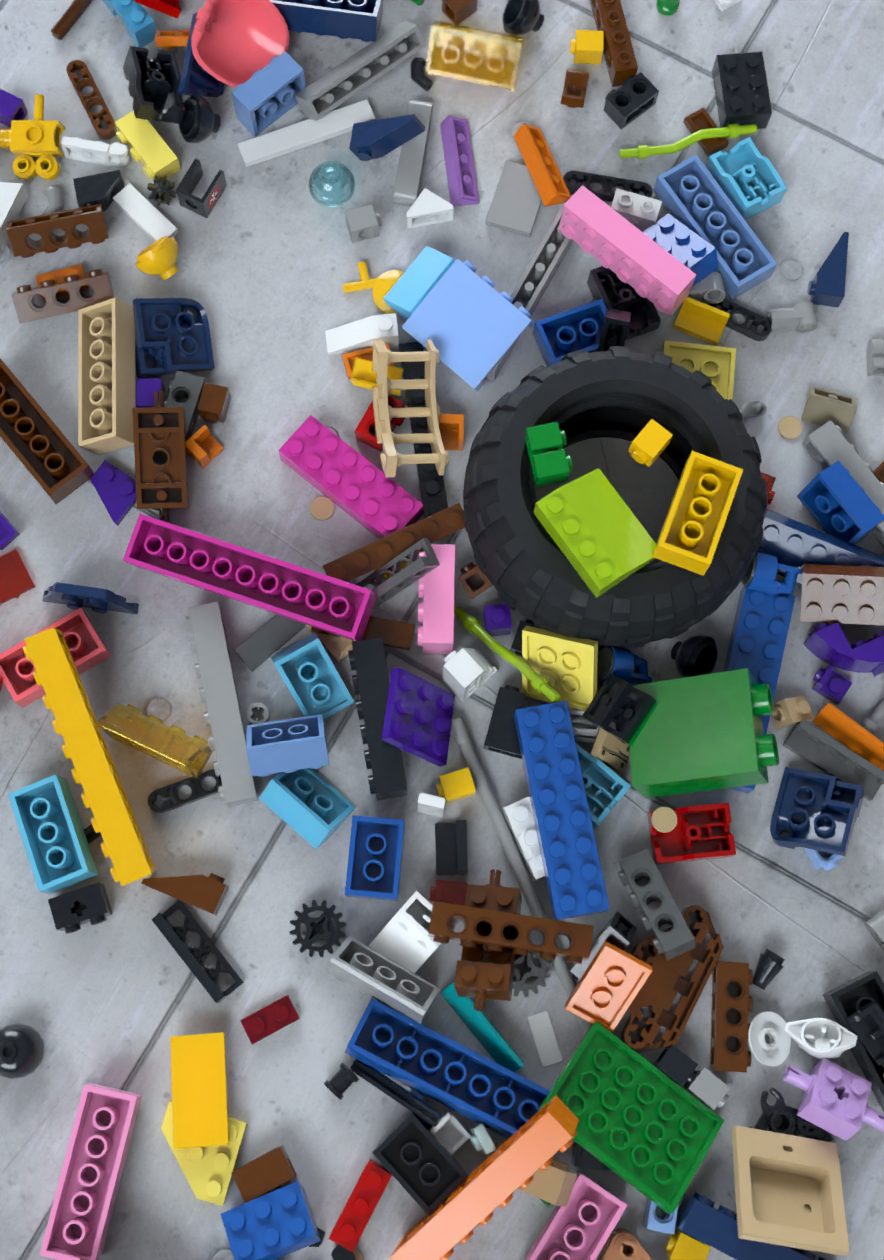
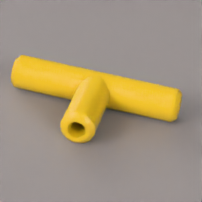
(365, 283)

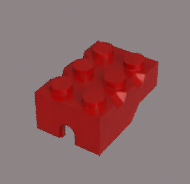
(699, 835)

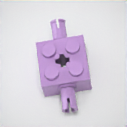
(834, 1099)

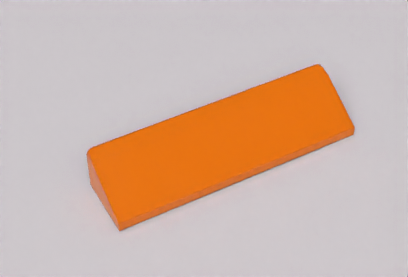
(541, 165)
(850, 734)

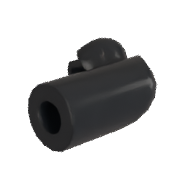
(417, 73)

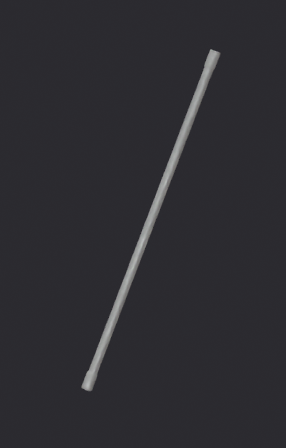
(464, 741)

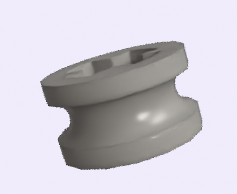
(266, 714)

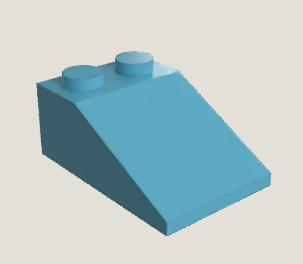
(312, 678)

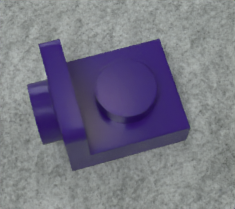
(831, 684)

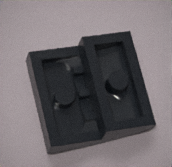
(619, 708)

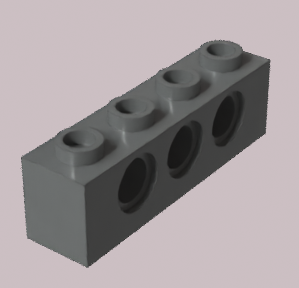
(183, 386)
(669, 943)

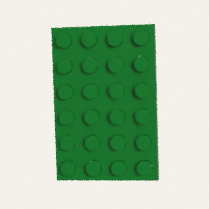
(635, 1117)

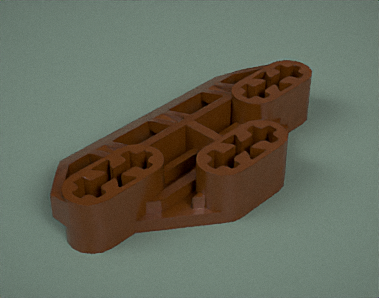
(665, 983)

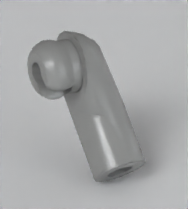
(55, 200)
(752, 409)

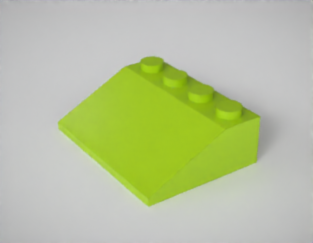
(595, 531)

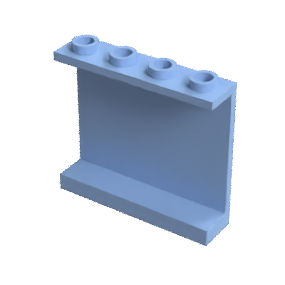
(468, 322)

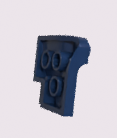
(170, 337)
(815, 811)

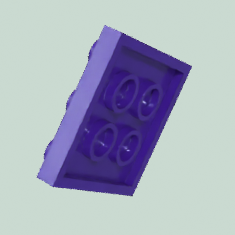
(418, 717)

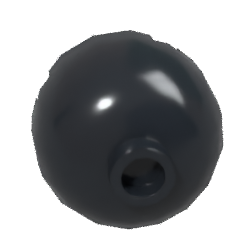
(19, 1051)

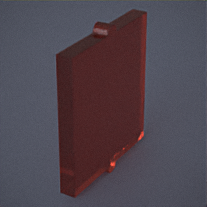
(13, 577)

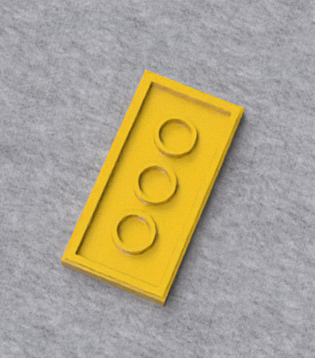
(199, 1090)

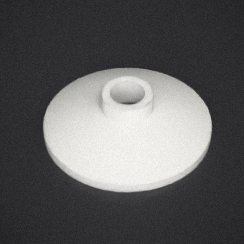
(768, 1039)

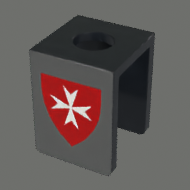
(189, 182)

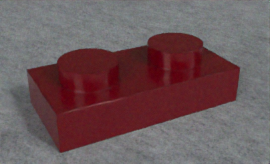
(270, 1019)

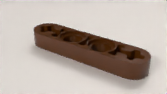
(91, 99)

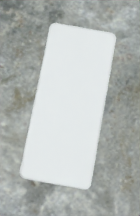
(545, 1038)

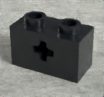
(65, 906)

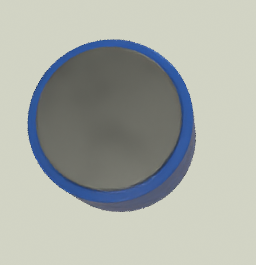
(763, 572)
(621, 664)

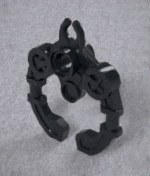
(791, 1122)

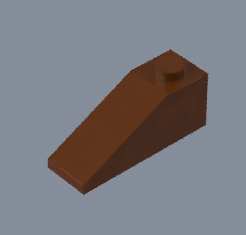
(195, 890)

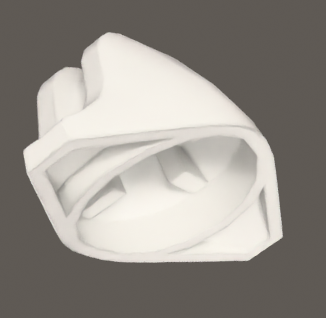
(821, 1037)

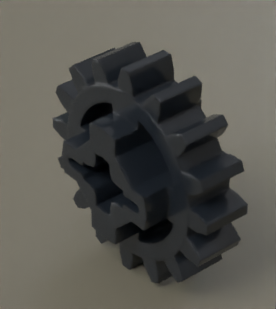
(308, 921)

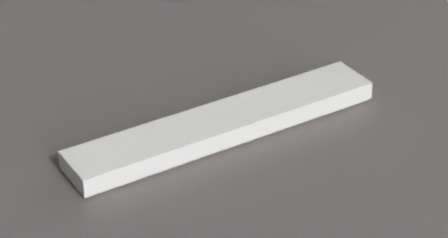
(304, 133)

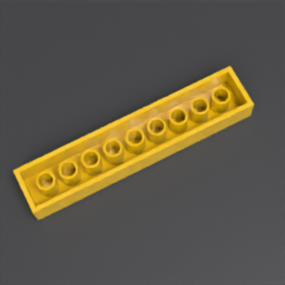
(90, 756)

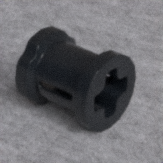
(341, 1081)

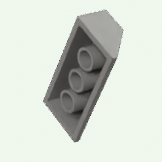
(383, 979)

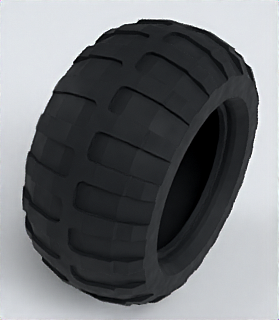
(615, 398)

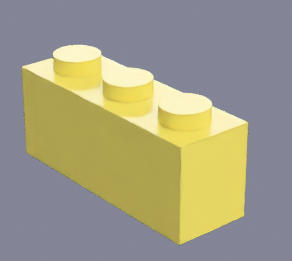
(147, 147)

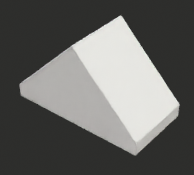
(429, 210)

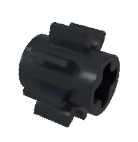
(160, 196)

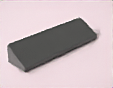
(267, 640)

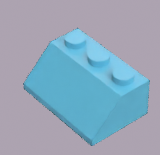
(417, 281)
(307, 804)

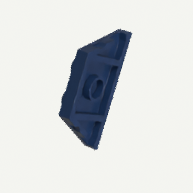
(194, 78)
(83, 596)

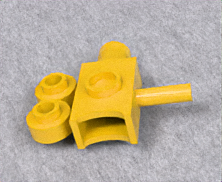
(34, 139)

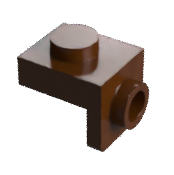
(574, 88)

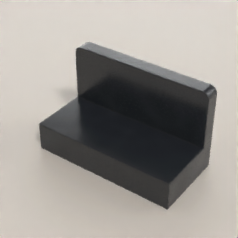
(451, 848)

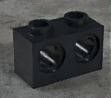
(633, 103)

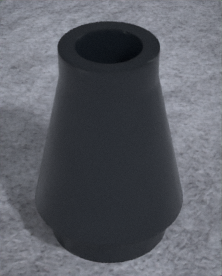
(767, 968)

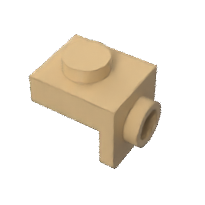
(791, 711)

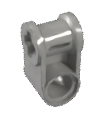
(709, 290)

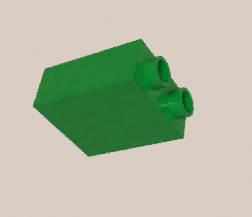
(703, 735)

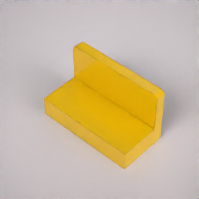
(701, 321)
(364, 377)

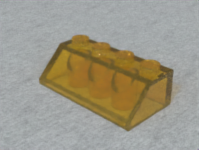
(474, 55)
(156, 739)

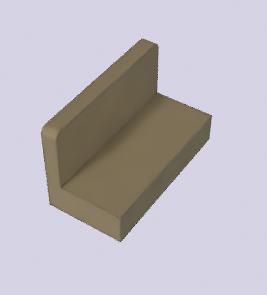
(827, 406)

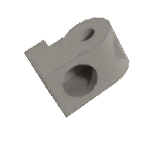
(875, 357)

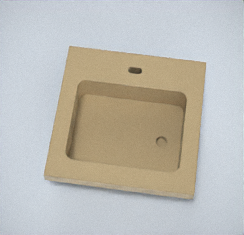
(789, 1191)

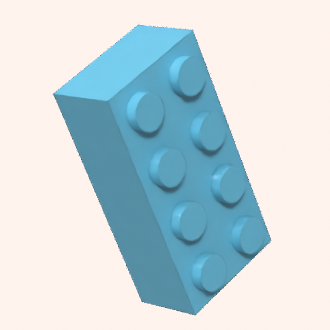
(52, 834)

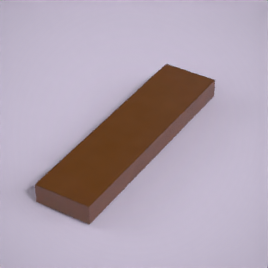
(393, 633)

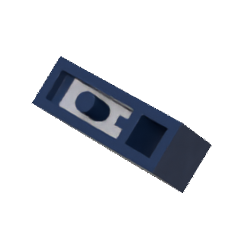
(382, 136)
(829, 282)

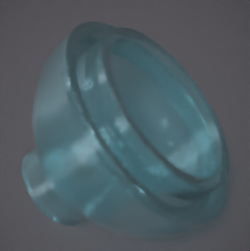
(331, 190)

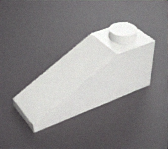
(362, 334)

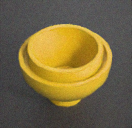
(159, 258)

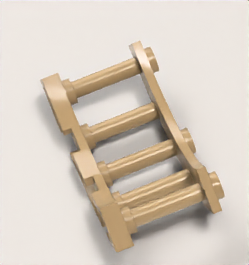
(384, 413)

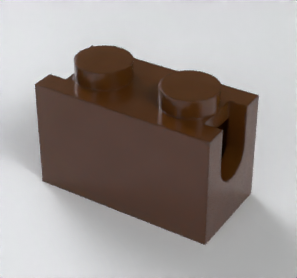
(264, 1174)

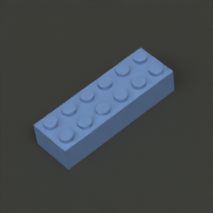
(702, 206)

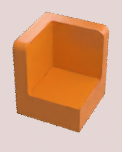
(452, 431)
(203, 446)

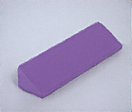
(459, 161)

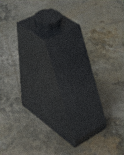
(502, 729)
(616, 932)

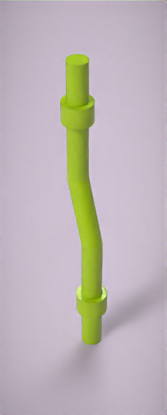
(730, 131)
(539, 682)

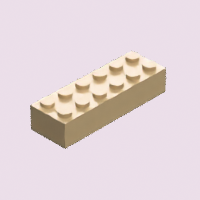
(106, 376)

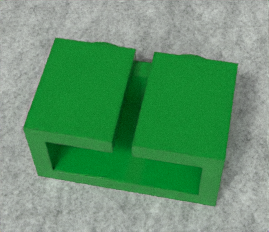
(547, 454)

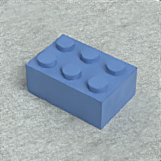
(268, 93)
(287, 745)

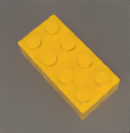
(697, 513)

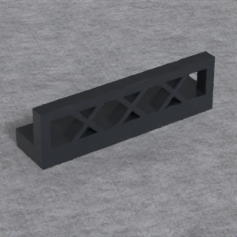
(190, 959)

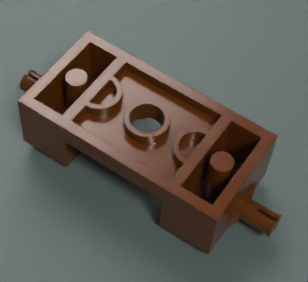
(160, 430)
(482, 972)

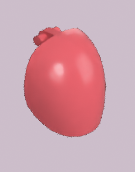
(238, 38)

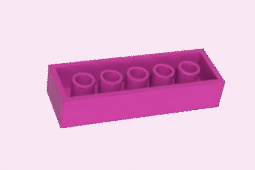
(349, 479)

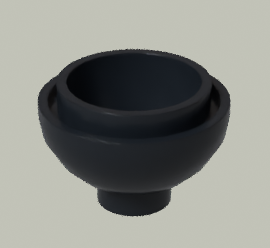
(522, 17)
(198, 120)
(695, 655)

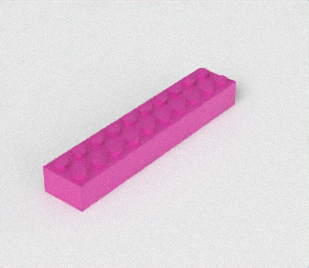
(250, 577)

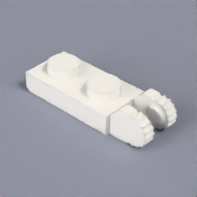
(95, 151)

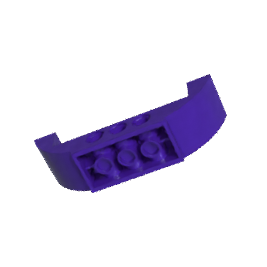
(832, 647)

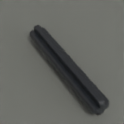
(397, 1092)

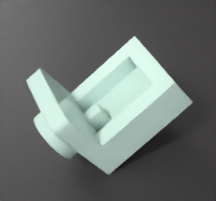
(485, 1139)

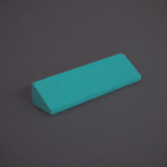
(483, 1029)

